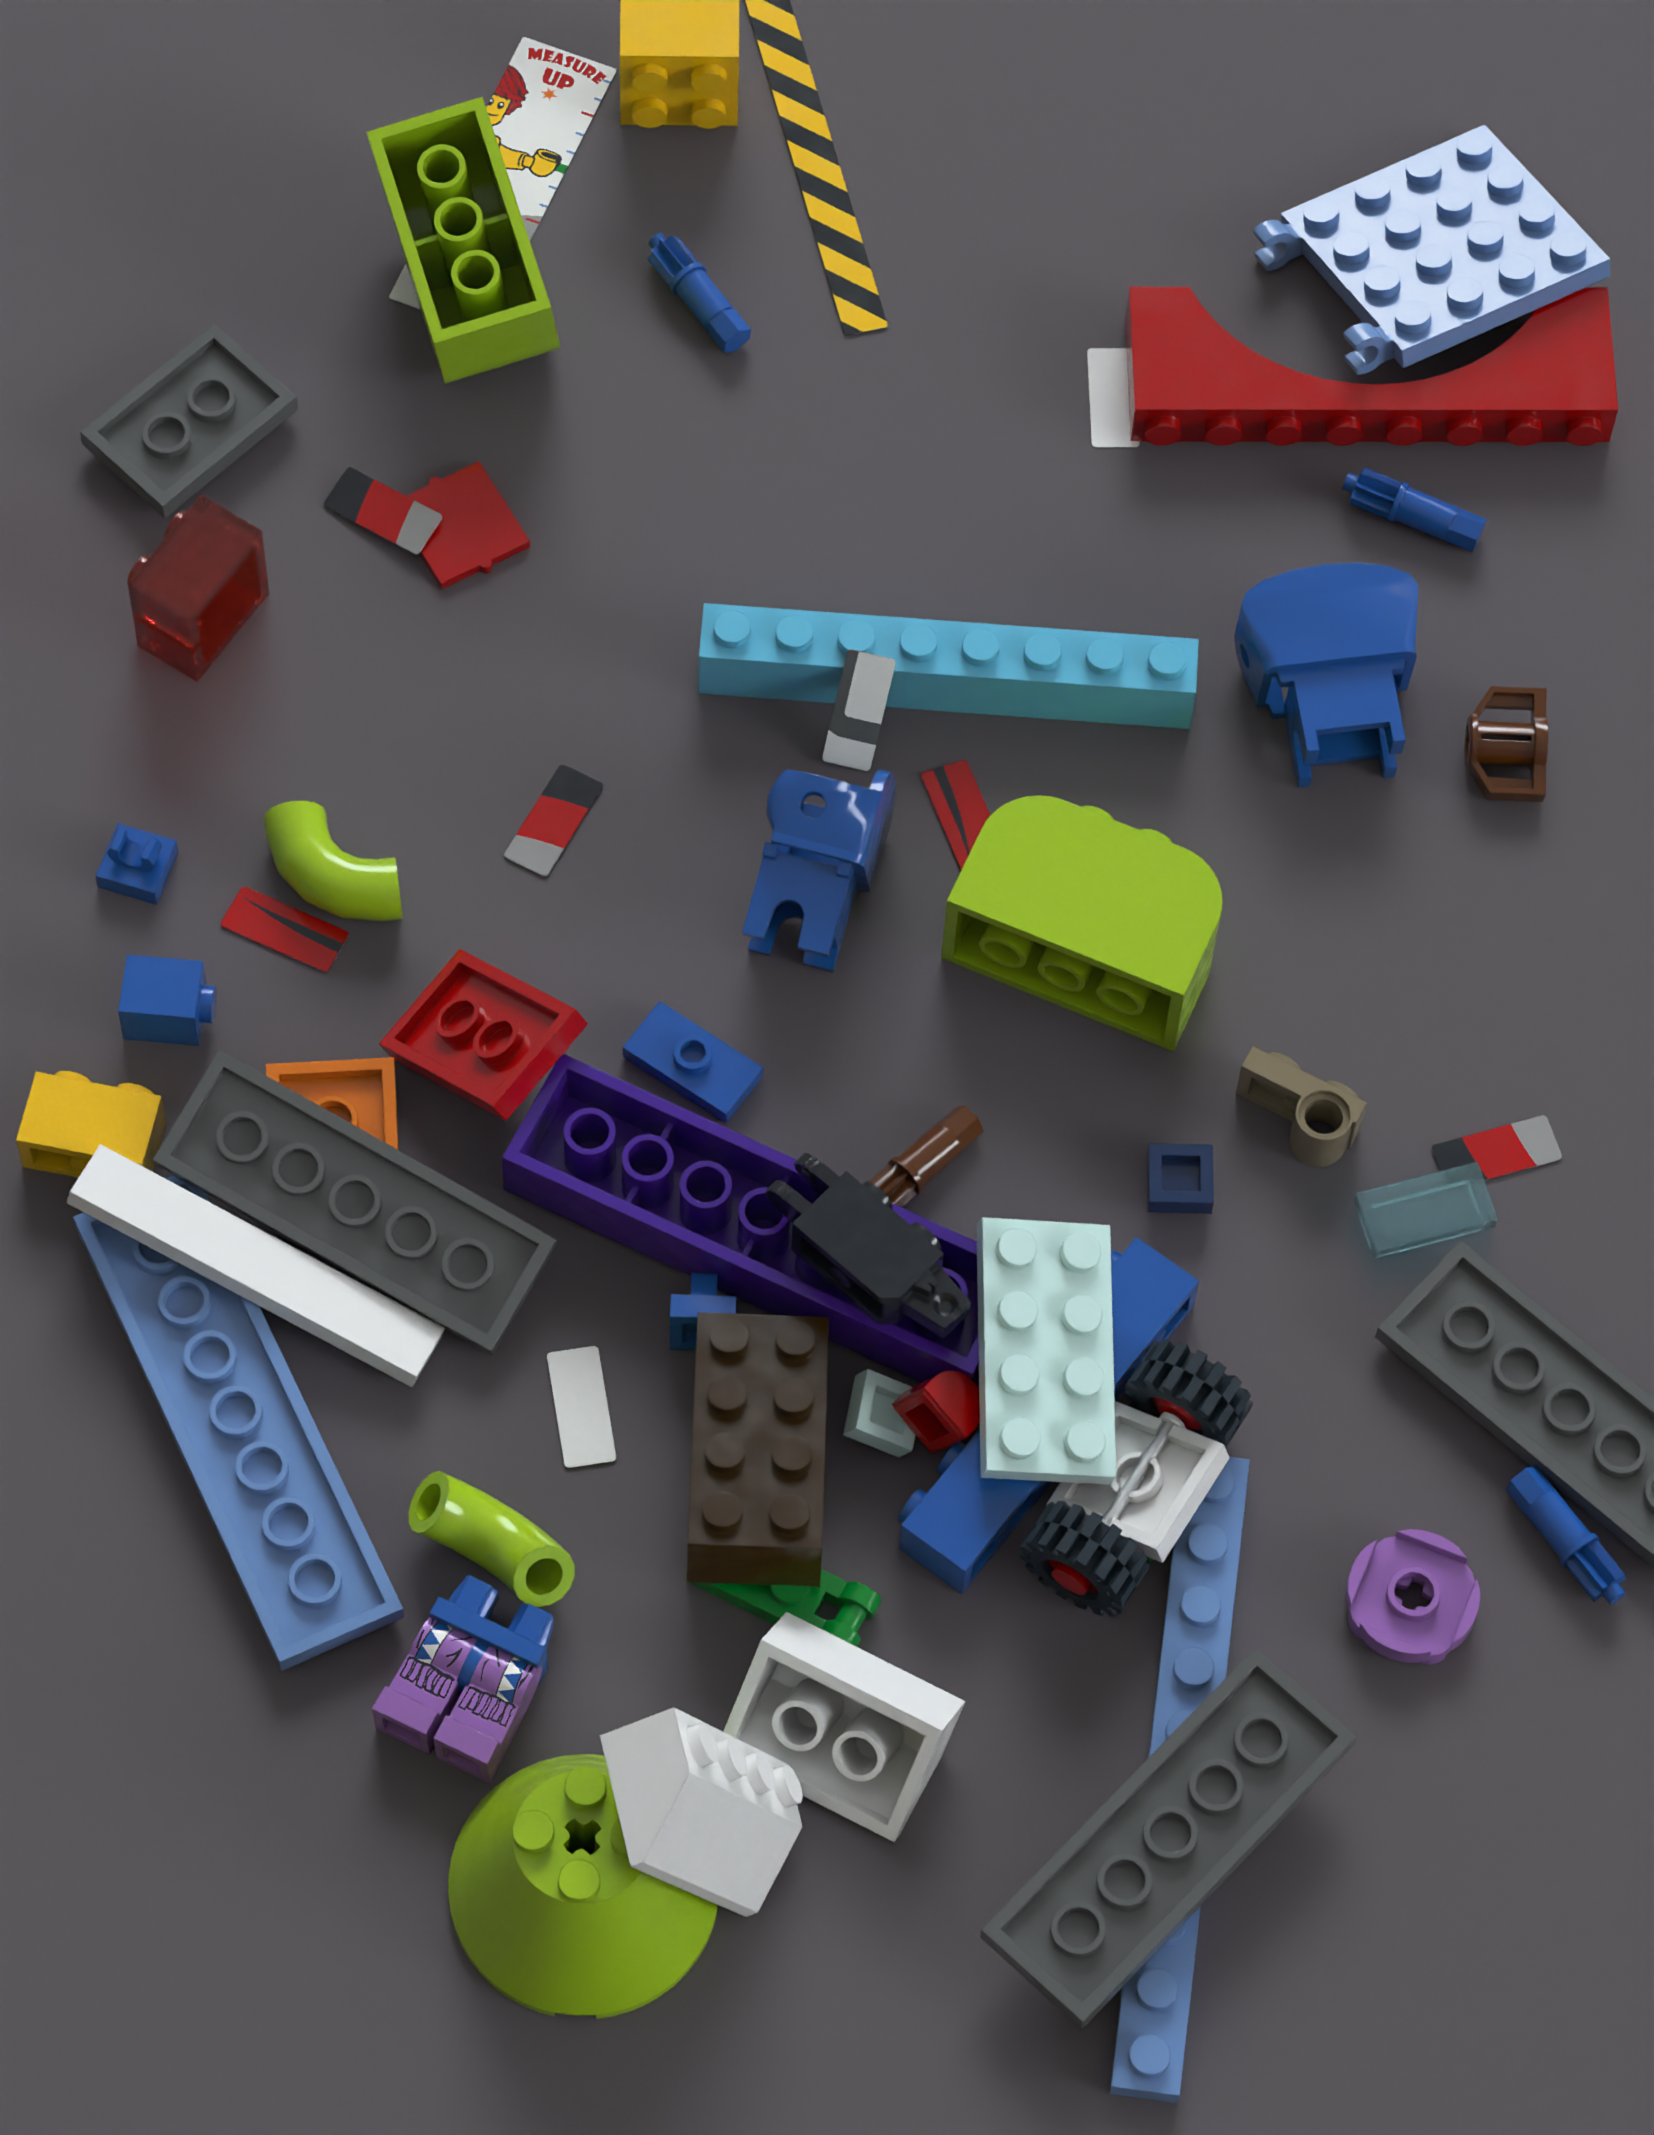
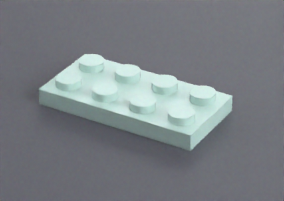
(1045, 1351)

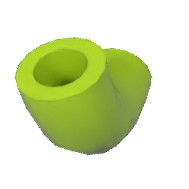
(325, 873)
(492, 1537)

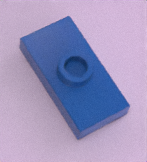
(692, 1062)

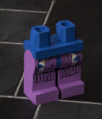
(467, 1680)

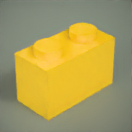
(73, 1116)

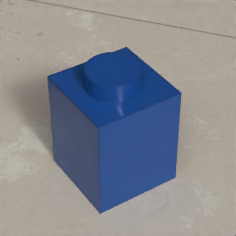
(165, 1000)

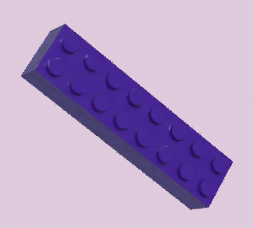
(701, 1206)

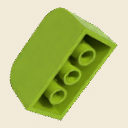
(463, 240)
(1087, 915)

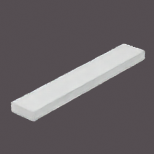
(255, 1265)

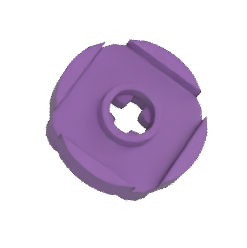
(1404, 1633)

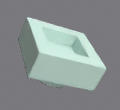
(873, 1418)

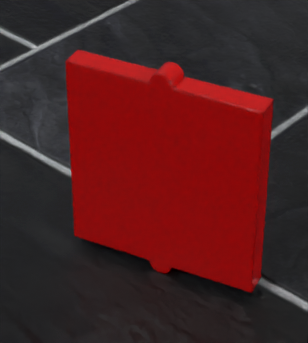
(474, 526)

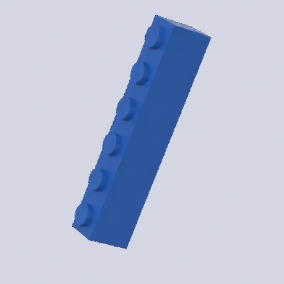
(970, 1517)

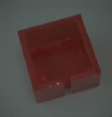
(198, 587)

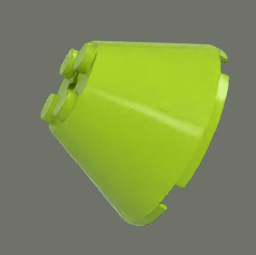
(556, 1907)

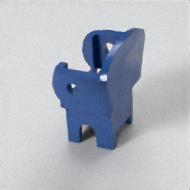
(1343, 649)
(818, 860)

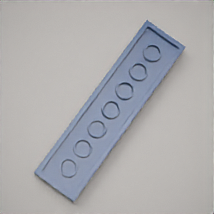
(247, 1448)

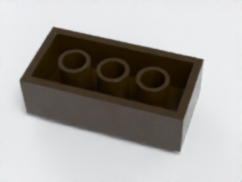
(758, 1450)

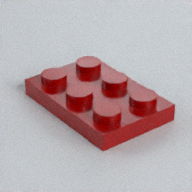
(483, 1034)

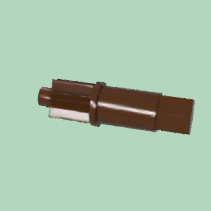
(926, 1157)

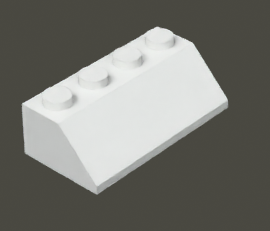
(702, 1808)

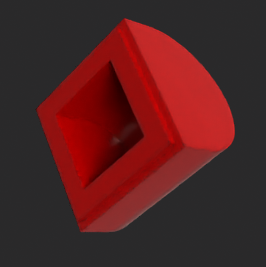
(941, 1409)

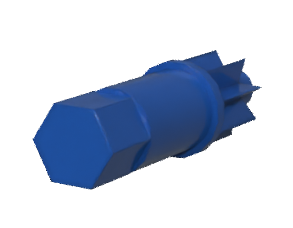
(691, 283)
(1414, 508)
(1567, 1535)

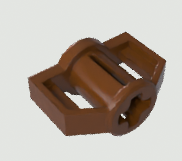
(1509, 744)

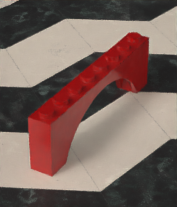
(1206, 386)

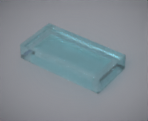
(1425, 1210)

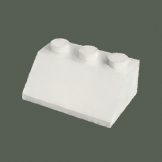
(844, 1723)

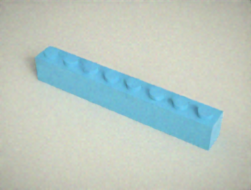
(953, 665)

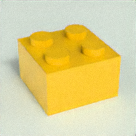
(679, 62)

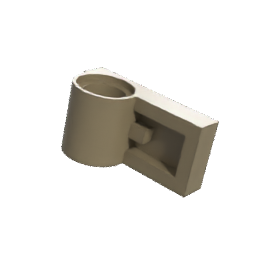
(1300, 1097)

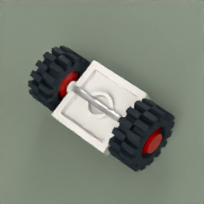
(1167, 1457)

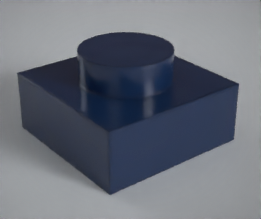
(1180, 1178)

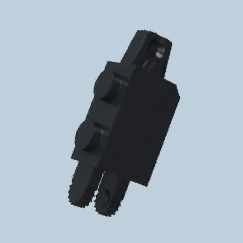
(869, 1249)

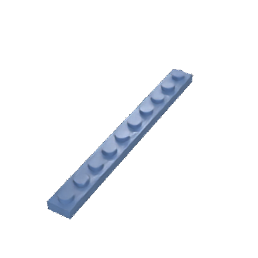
(1190, 1668)

